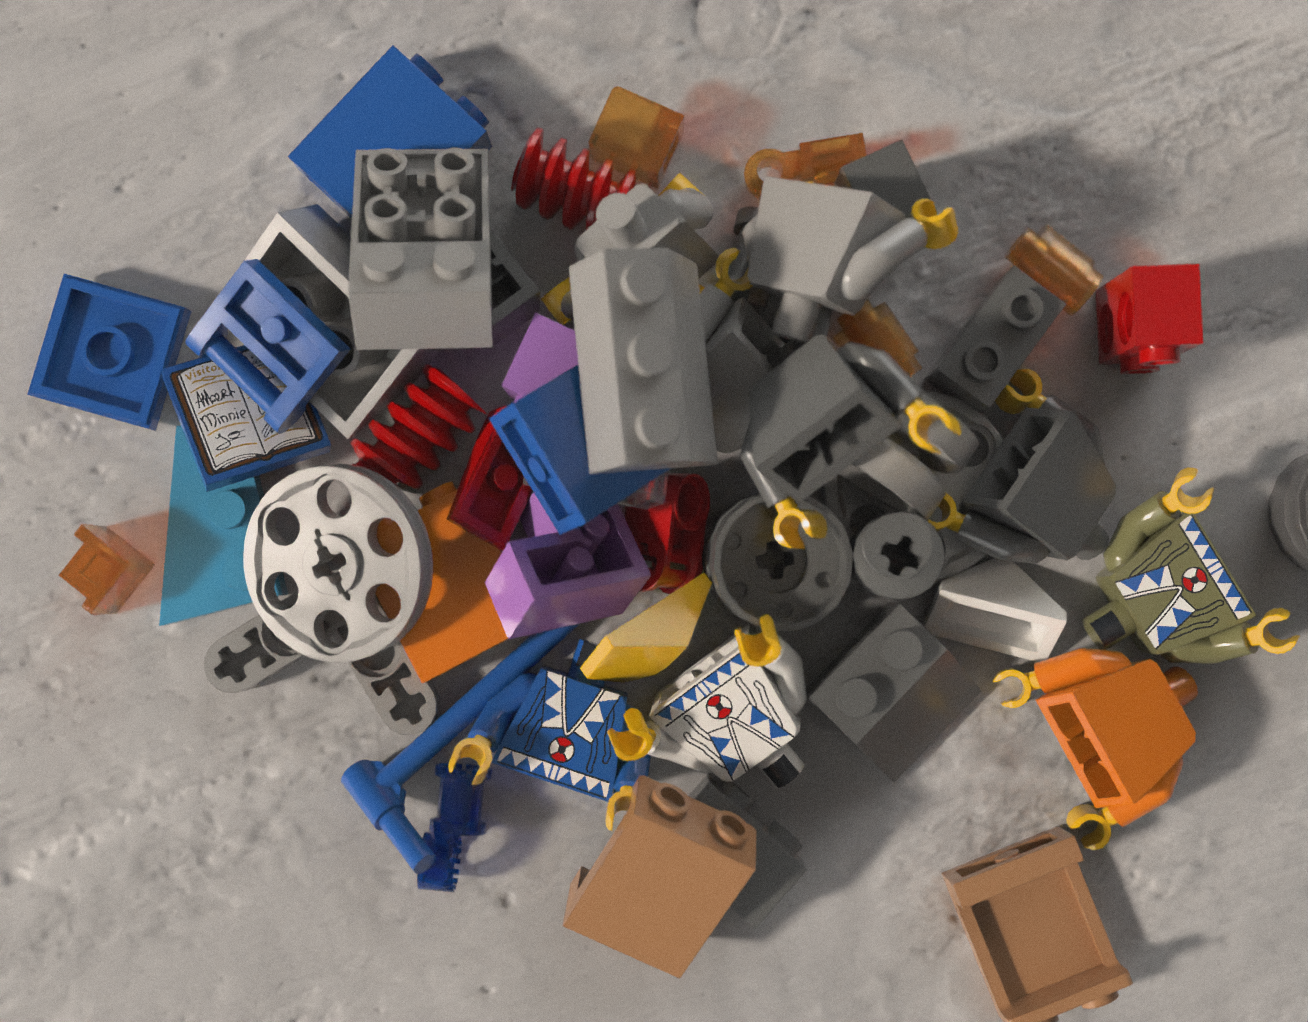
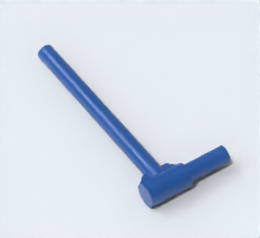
(379, 786)

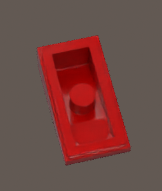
(490, 490)

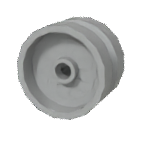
(900, 471)

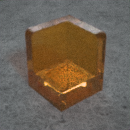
(636, 135)
(105, 569)

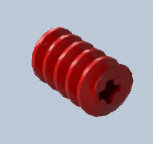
(564, 183)
(417, 429)

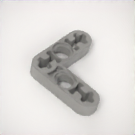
(259, 670)

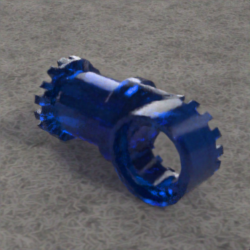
(457, 816)

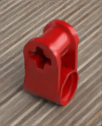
(673, 532)

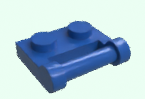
(278, 332)

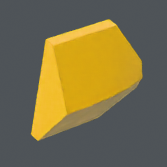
(651, 638)

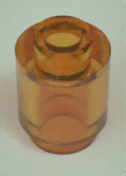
(1056, 266)
(880, 330)

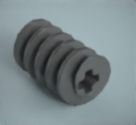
(917, 544)

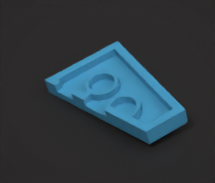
(206, 542)

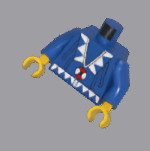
(557, 732)

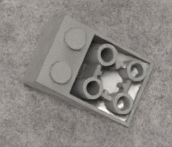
(421, 249)

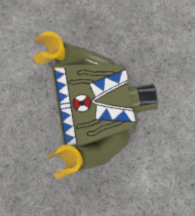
(1174, 588)

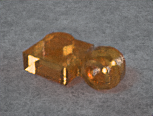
(813, 161)

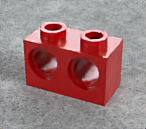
(1149, 317)

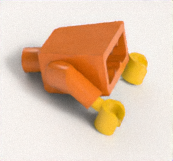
(1117, 728)

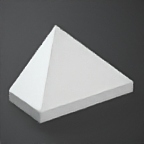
(997, 611)

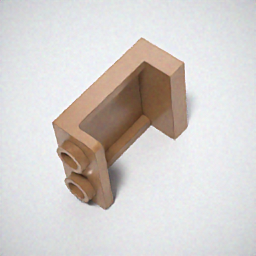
(663, 877)
(1036, 929)

